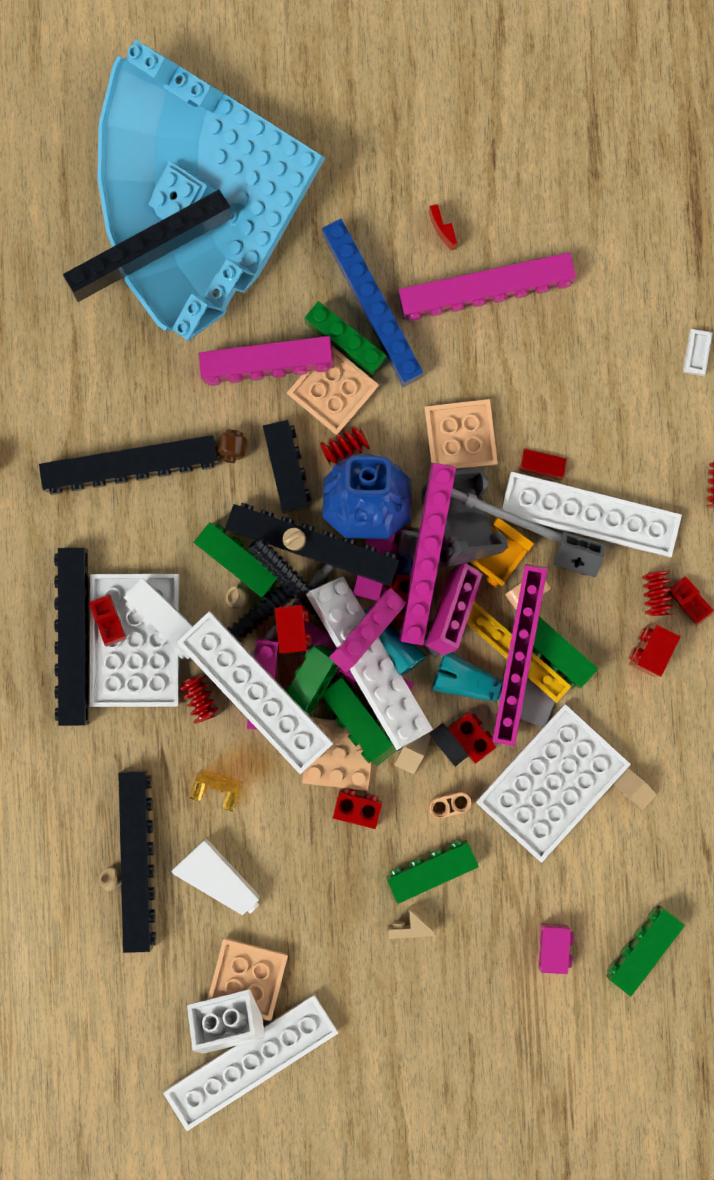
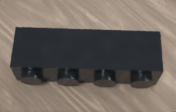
(285, 466)

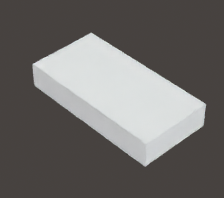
(697, 352)

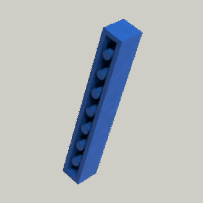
(372, 302)

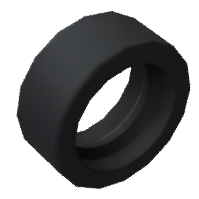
(448, 744)

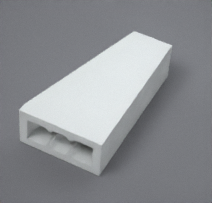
(216, 877)

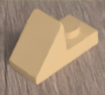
(417, 928)

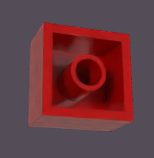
(291, 629)
(653, 650)

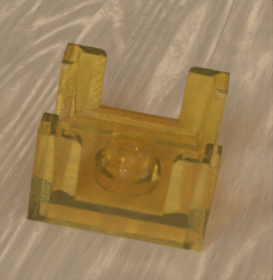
(218, 783)

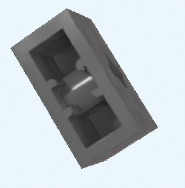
(579, 554)

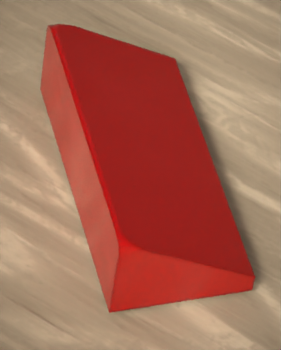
(543, 464)

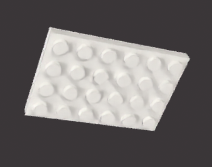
(142, 667)
(552, 783)

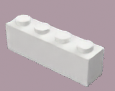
(158, 614)

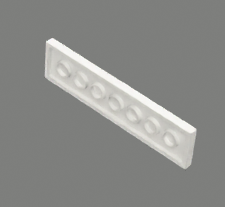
(592, 514)
(374, 670)
(255, 692)
(250, 1063)

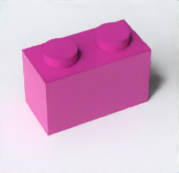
(554, 948)

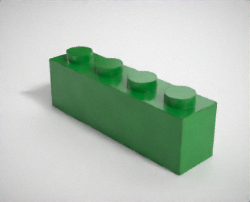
(345, 339)
(235, 559)
(562, 656)
(312, 678)
(359, 722)
(431, 871)
(645, 950)

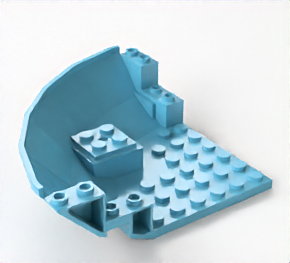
(193, 142)

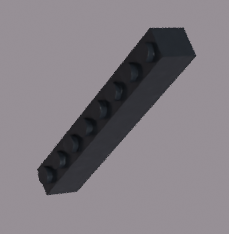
(148, 245)
(129, 464)
(318, 546)
(72, 637)
(136, 861)

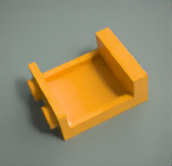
(500, 566)

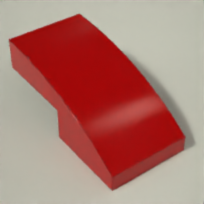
(444, 231)
(691, 601)
(107, 620)

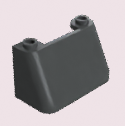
(468, 530)

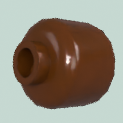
(232, 446)

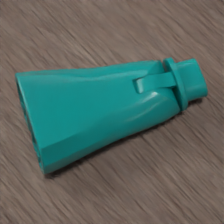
(403, 655)
(465, 679)

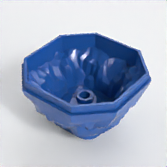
(367, 497)

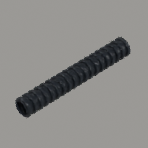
(283, 572)
(260, 612)

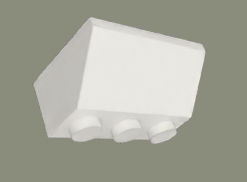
(225, 1022)

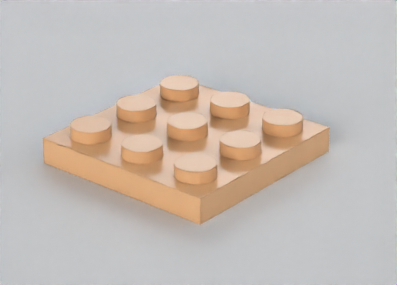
(335, 394)
(461, 434)
(341, 763)
(249, 968)

